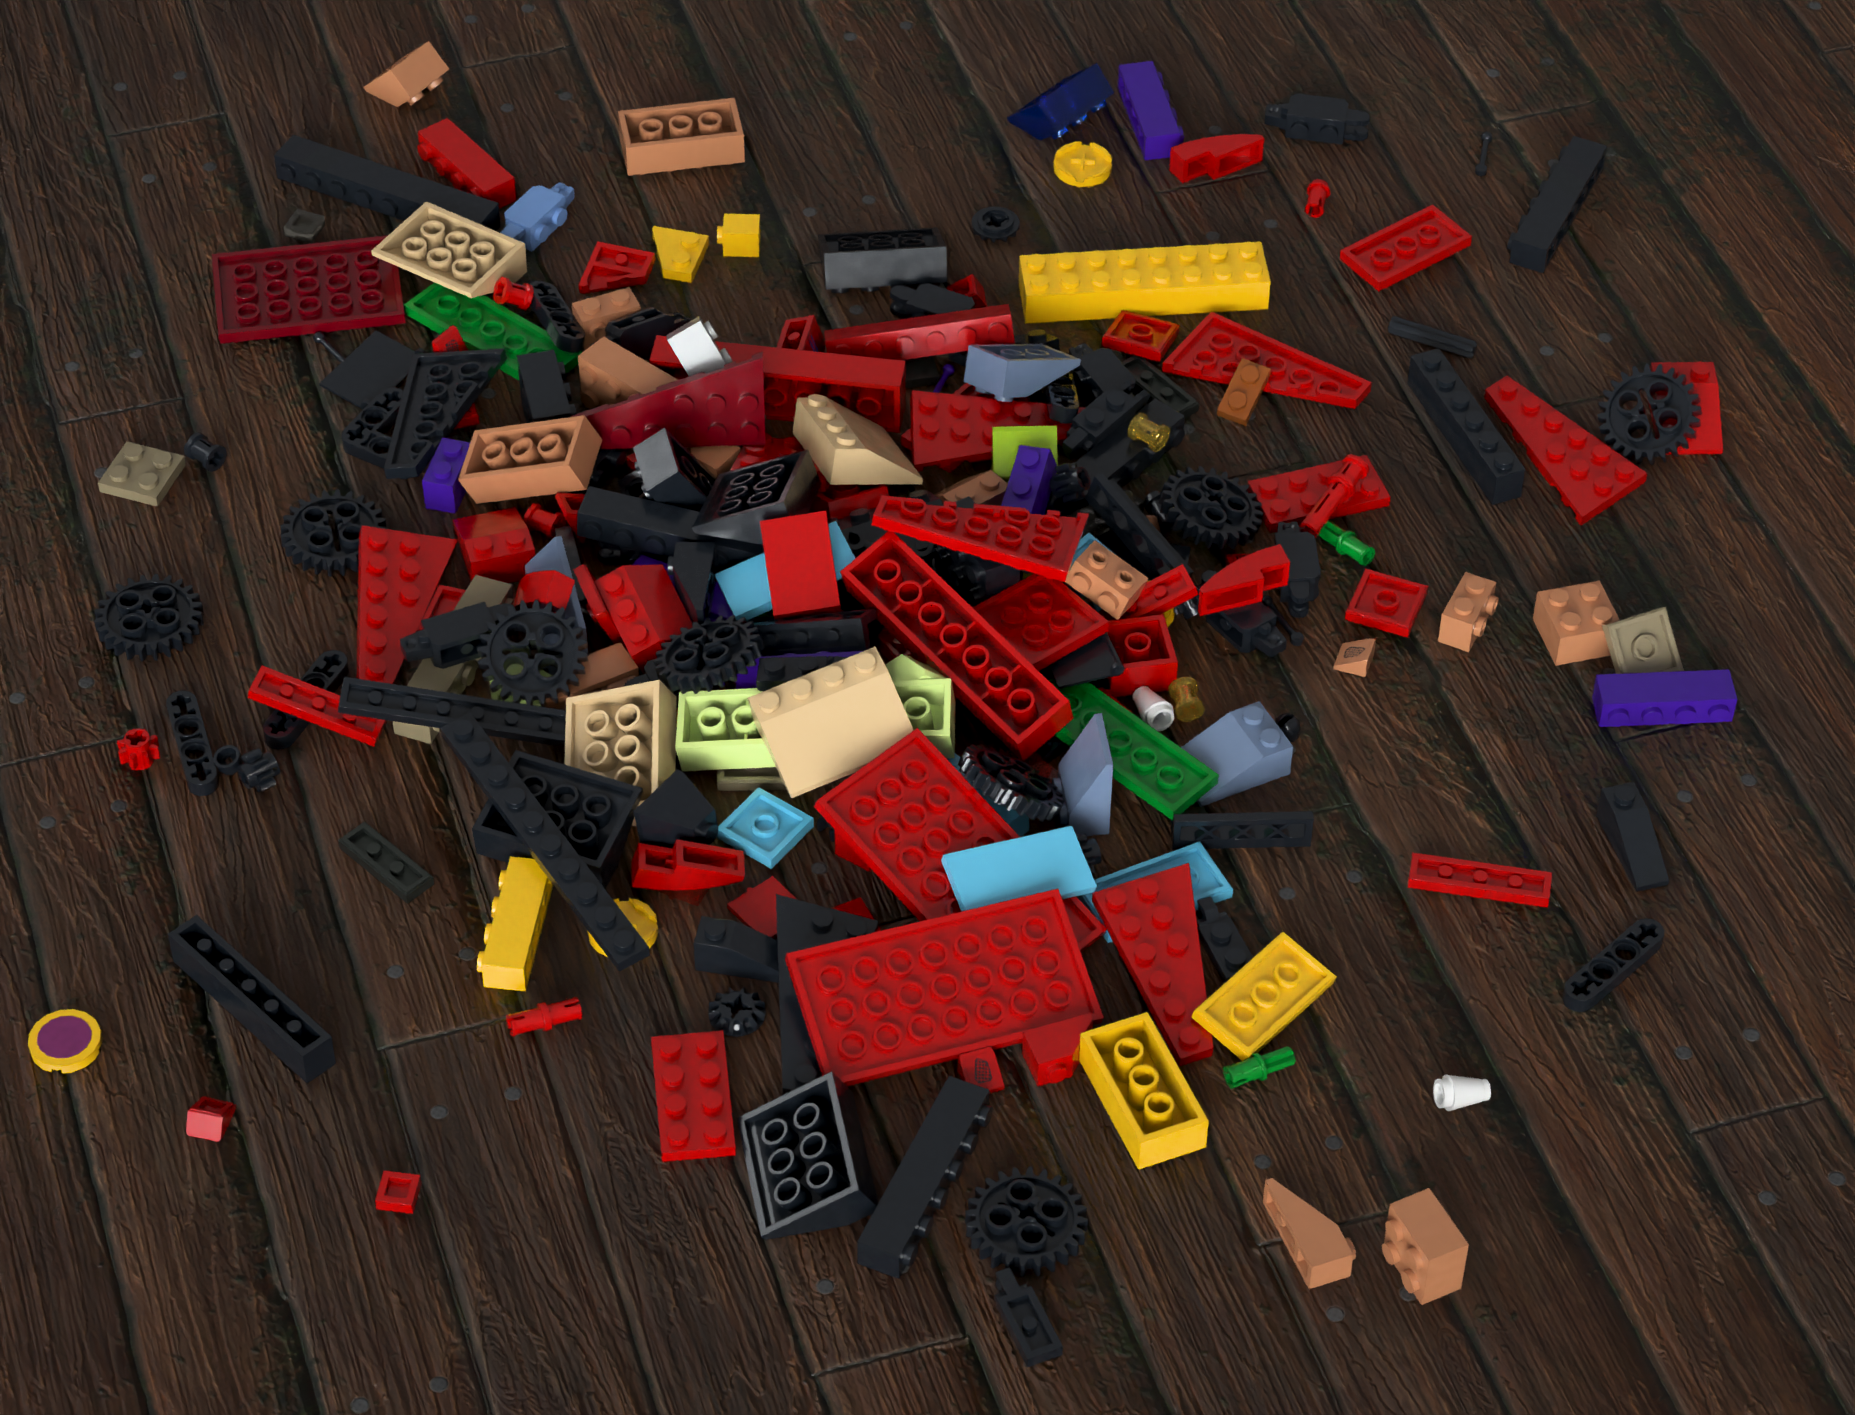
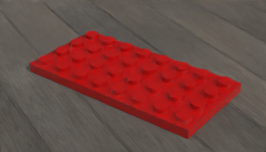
(912, 811)
(941, 987)

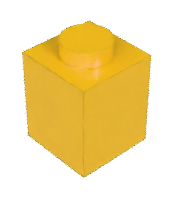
(740, 235)

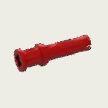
(1340, 486)

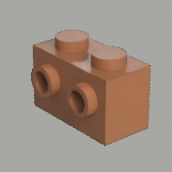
(596, 312)
(1106, 579)
(1468, 612)

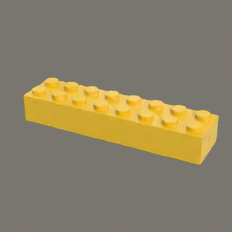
(1143, 282)

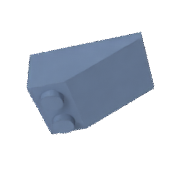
(1015, 368)
(1244, 751)
(1087, 781)

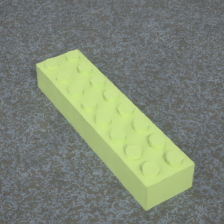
(720, 732)

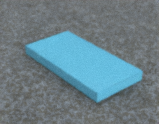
(747, 583)
(1019, 869)
(1205, 876)

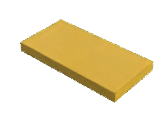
(1264, 997)

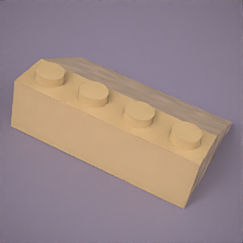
(453, 251)
(850, 446)
(830, 721)
(624, 734)

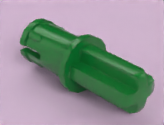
(1347, 543)
(1258, 1066)

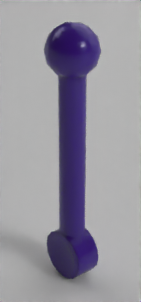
(948, 370)

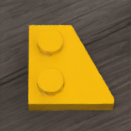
(679, 252)

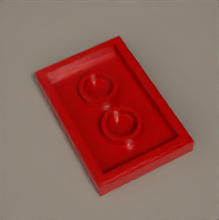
(800, 564)

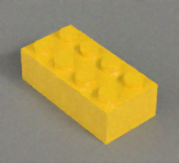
(1143, 1090)

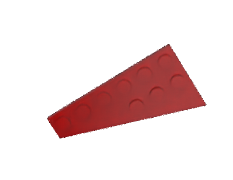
(1219, 345)
(1566, 455)
(991, 532)
(394, 590)
(1160, 945)

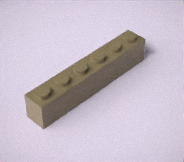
(457, 677)

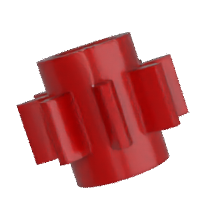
(138, 749)

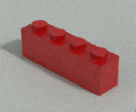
(465, 163)

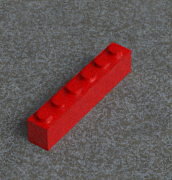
(924, 334)

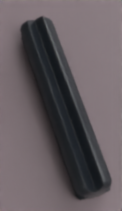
(1432, 337)

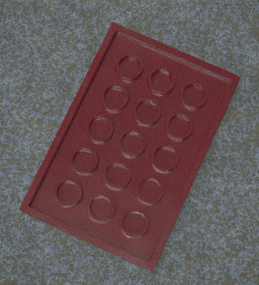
(305, 290)

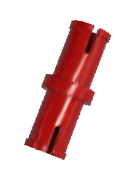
(544, 1016)

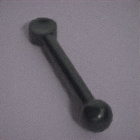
(1481, 168)
(319, 337)
(1296, 637)

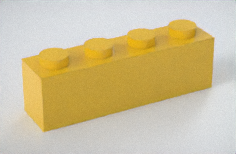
(516, 925)

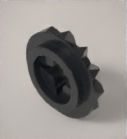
(1000, 217)
(745, 1021)

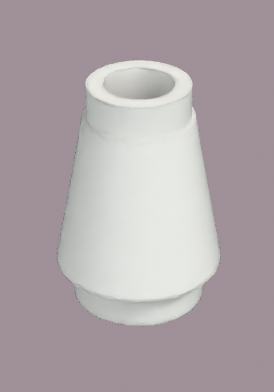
(1153, 708)
(1458, 1091)

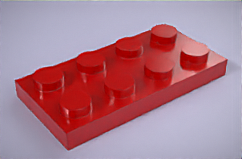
(1405, 247)
(1293, 494)
(693, 1096)

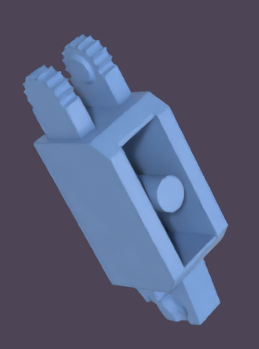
(538, 214)

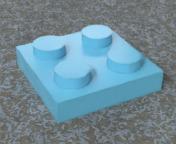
(765, 827)

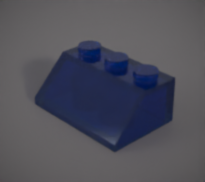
(1064, 104)

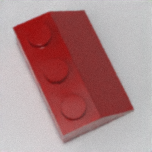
(643, 608)

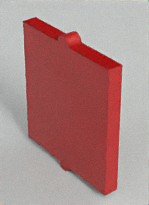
(758, 906)

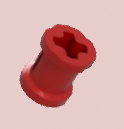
(513, 293)
(543, 520)

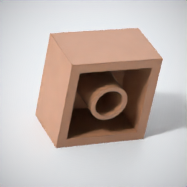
(1573, 620)
(1425, 1246)

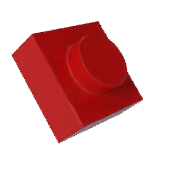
(398, 1192)

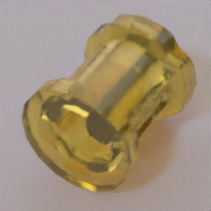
(1155, 444)
(1187, 703)

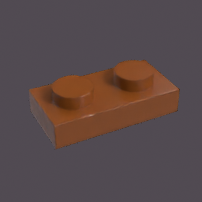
(1243, 392)

